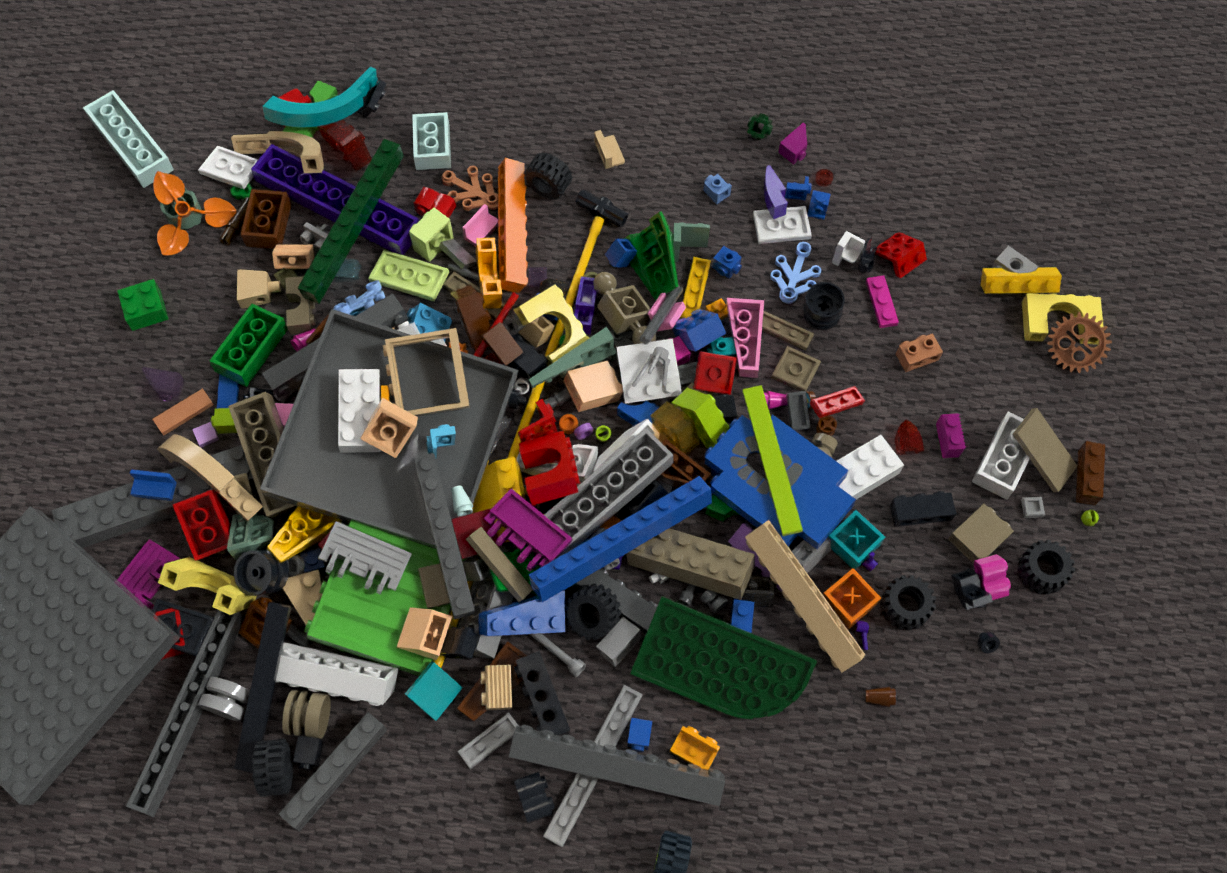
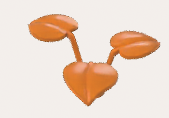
(168, 189)

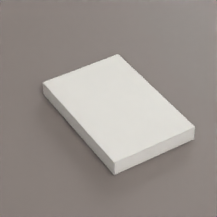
(228, 167)
(785, 228)

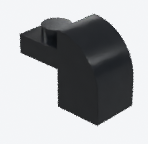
(969, 589)

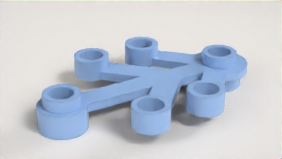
(795, 275)
(366, 299)

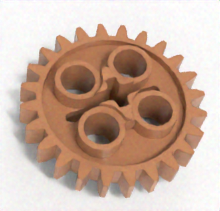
(1092, 329)

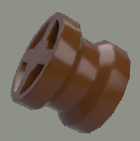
(826, 422)

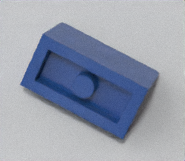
(152, 485)

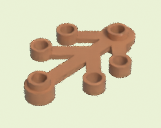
(472, 190)

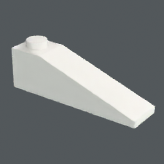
(585, 461)

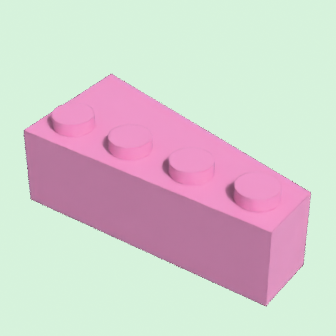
(746, 329)

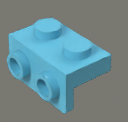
(440, 437)

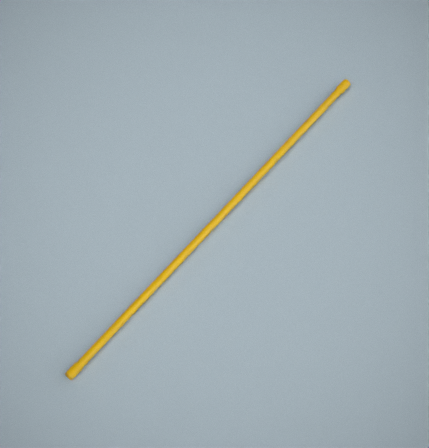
(553, 344)

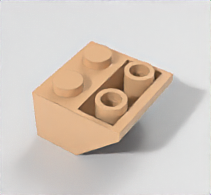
(424, 632)

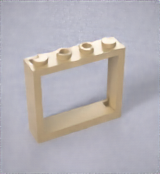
(392, 370)

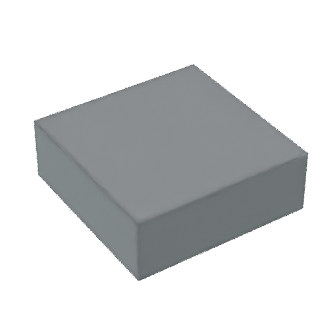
(1032, 507)

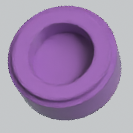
(583, 431)

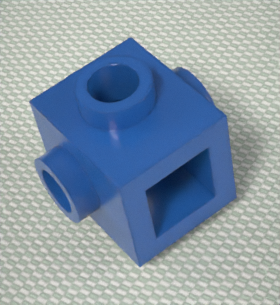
(727, 262)

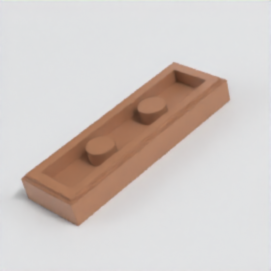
(183, 412)

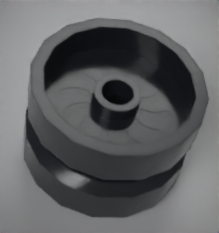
(260, 573)

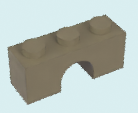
(301, 318)

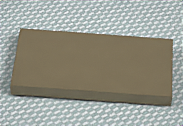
(1045, 450)

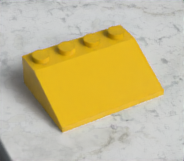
(496, 482)

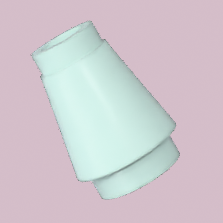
(461, 502)

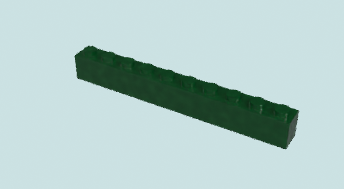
(351, 221)

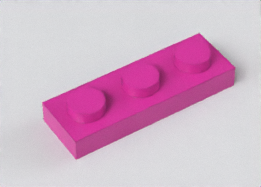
(882, 301)

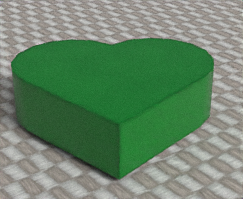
(238, 193)

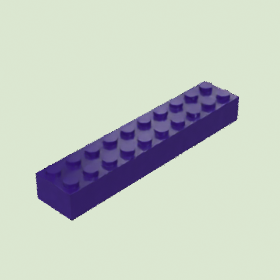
(328, 196)

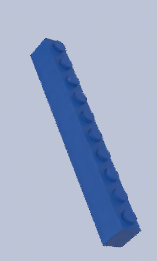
(620, 539)

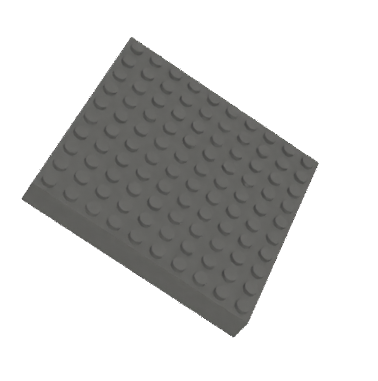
(375, 485)
(67, 651)

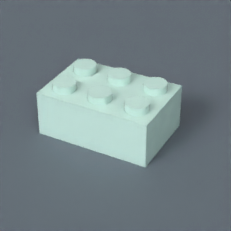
(431, 141)

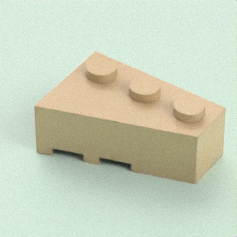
(303, 592)

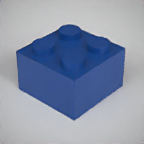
(699, 329)

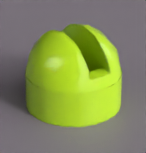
(601, 429)
(1087, 518)

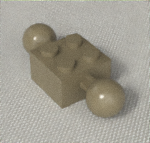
(622, 307)

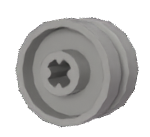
(226, 697)

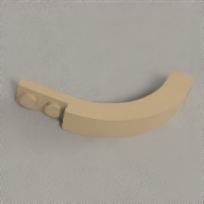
(294, 143)
(212, 472)

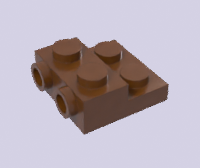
(254, 621)

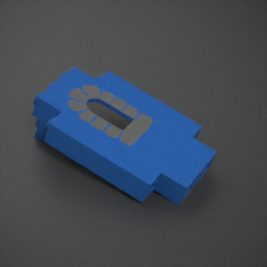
(810, 471)

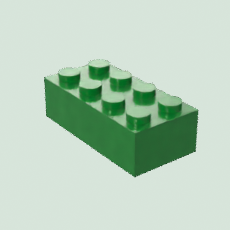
(248, 345)

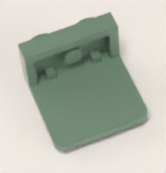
(689, 236)

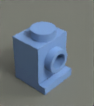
(716, 188)

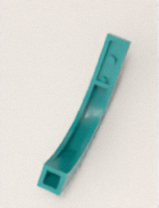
(322, 112)

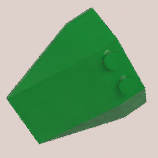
(655, 256)

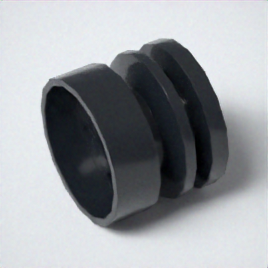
(826, 297)

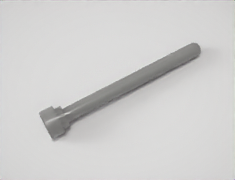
(575, 666)

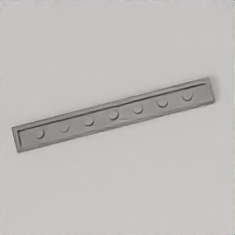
(583, 784)

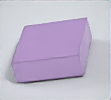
(205, 434)

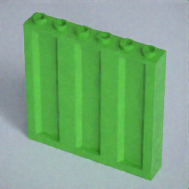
(371, 622)

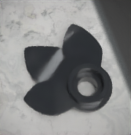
(867, 256)

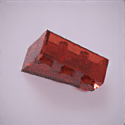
(348, 141)

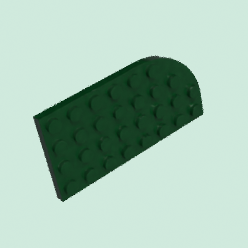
(720, 663)

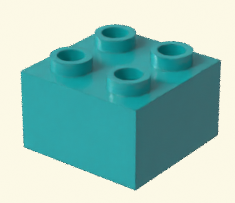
(855, 539)

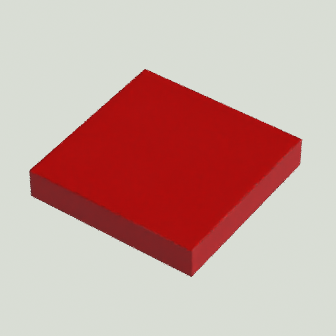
(715, 373)

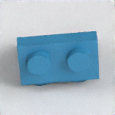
(428, 319)

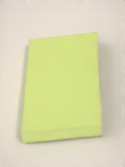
(409, 275)

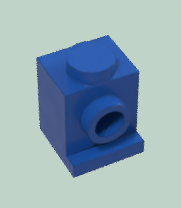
(818, 204)

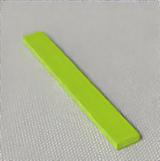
(772, 461)

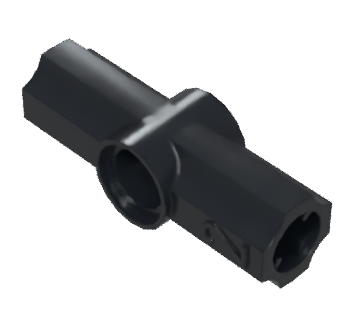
(602, 207)

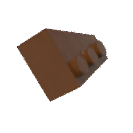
(472, 313)
(682, 470)

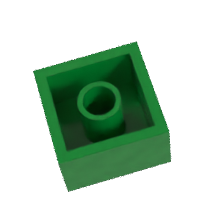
(142, 304)

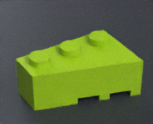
(704, 412)

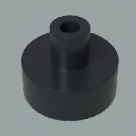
(515, 399)
(988, 642)

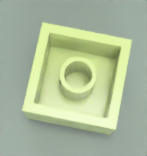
(429, 233)

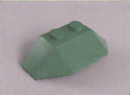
(249, 535)

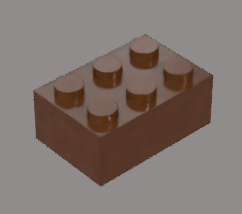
(266, 218)

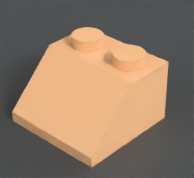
(389, 428)

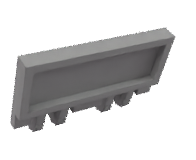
(365, 555)

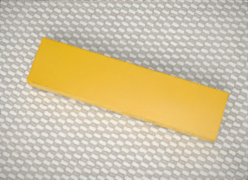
(695, 286)

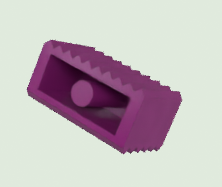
(950, 435)

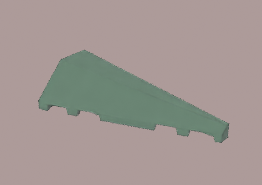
(592, 351)

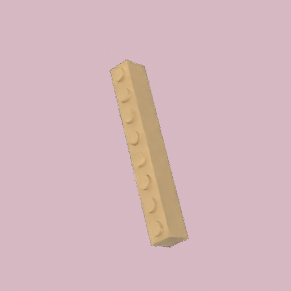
(805, 597)

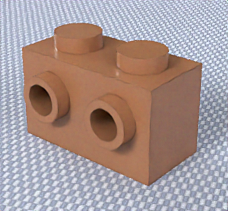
(919, 352)

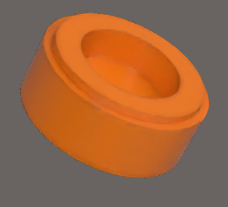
(568, 423)

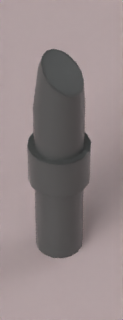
(464, 272)

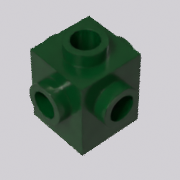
(754, 129)

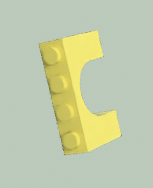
(553, 303)
(1036, 307)
(194, 573)

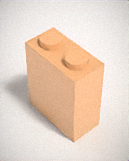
(593, 386)

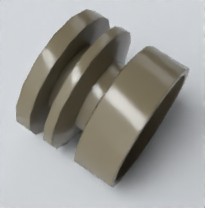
(306, 713)

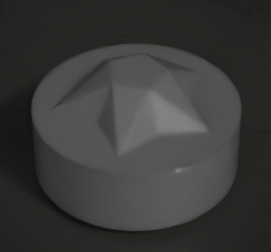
(296, 565)

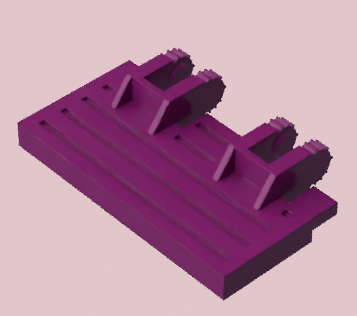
(527, 526)
(145, 570)

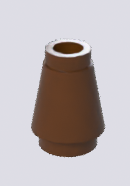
(881, 696)

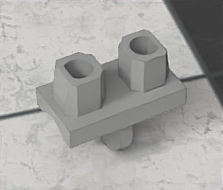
(315, 234)

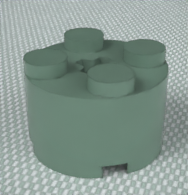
(188, 222)

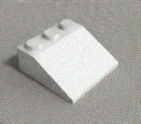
(632, 360)

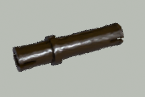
(233, 227)

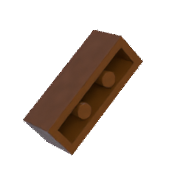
(1090, 473)

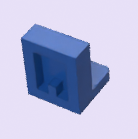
(797, 190)

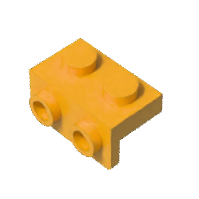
(695, 748)

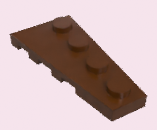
(472, 705)

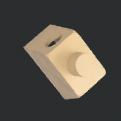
(255, 288)

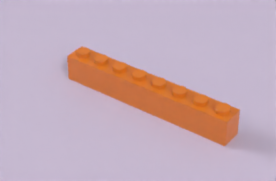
(512, 226)

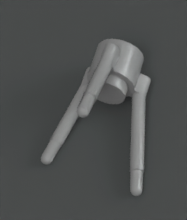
(658, 358)

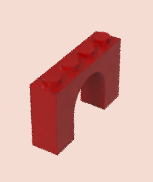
(554, 483)

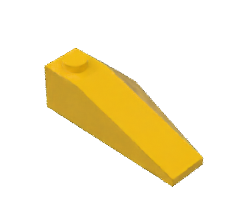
(300, 532)

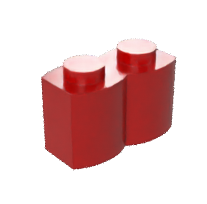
(432, 199)

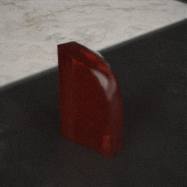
(908, 438)

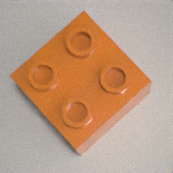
(851, 598)

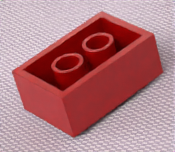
(204, 523)

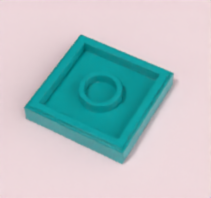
(433, 690)

